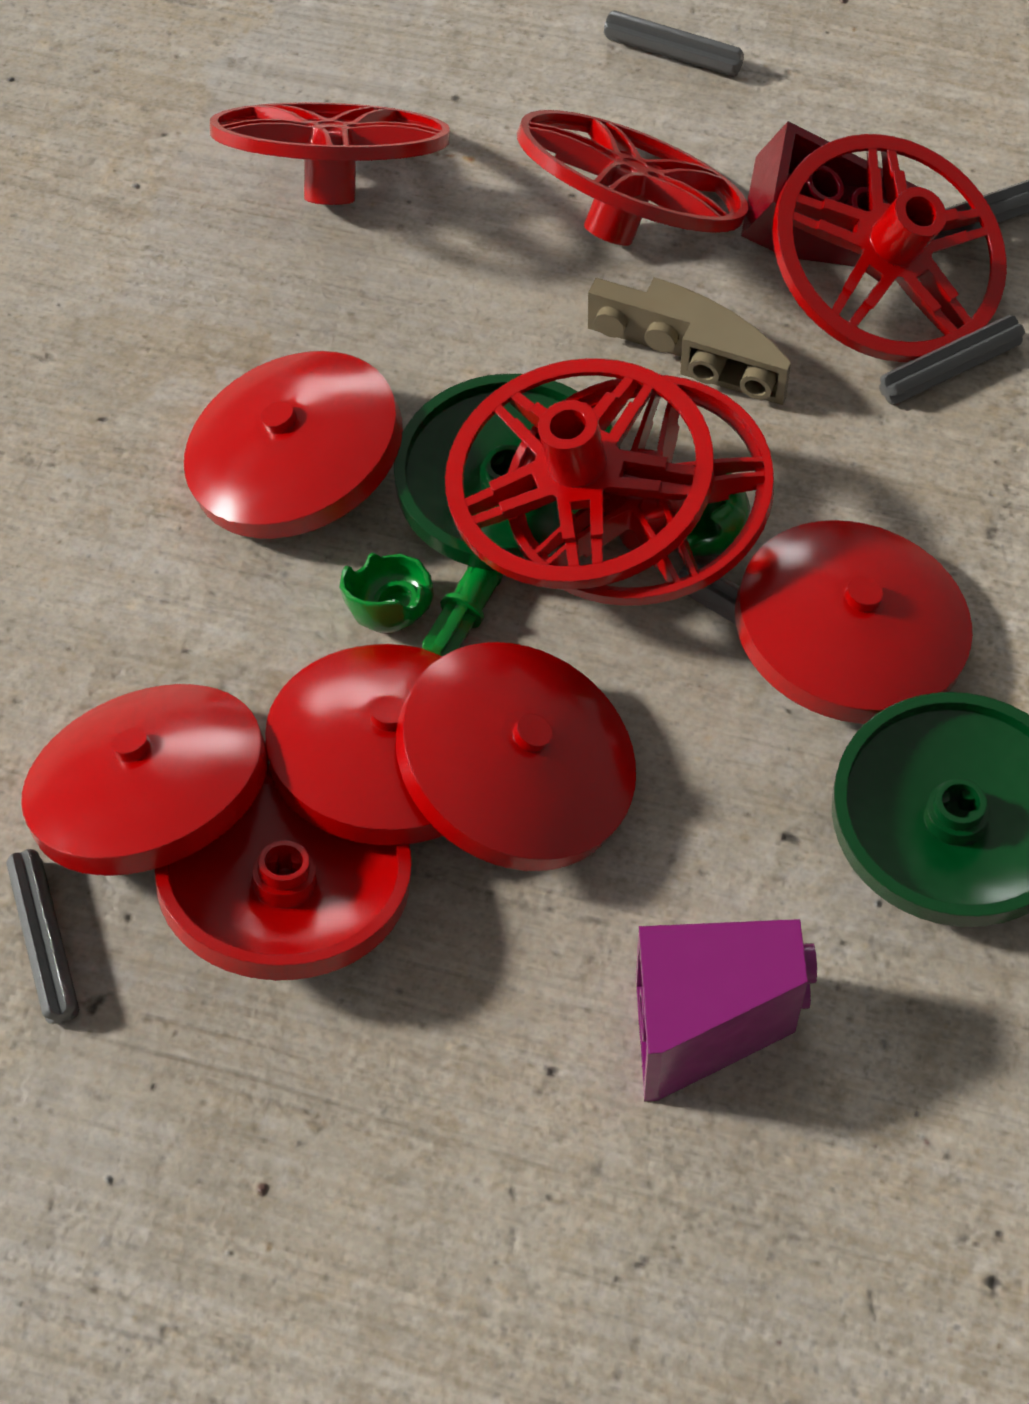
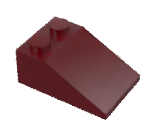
(839, 179)

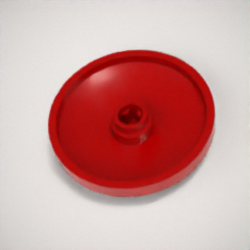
(293, 444)
(851, 619)
(336, 744)
(515, 756)
(144, 779)
(284, 895)

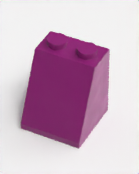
(716, 996)

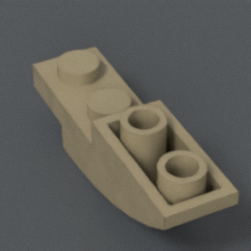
(710, 339)

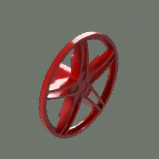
(329, 139)
(626, 179)
(893, 244)
(576, 467)
(643, 518)

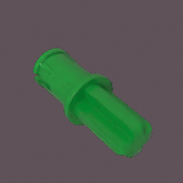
(461, 610)

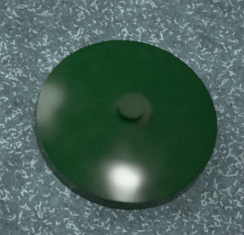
(424, 458)
(940, 808)

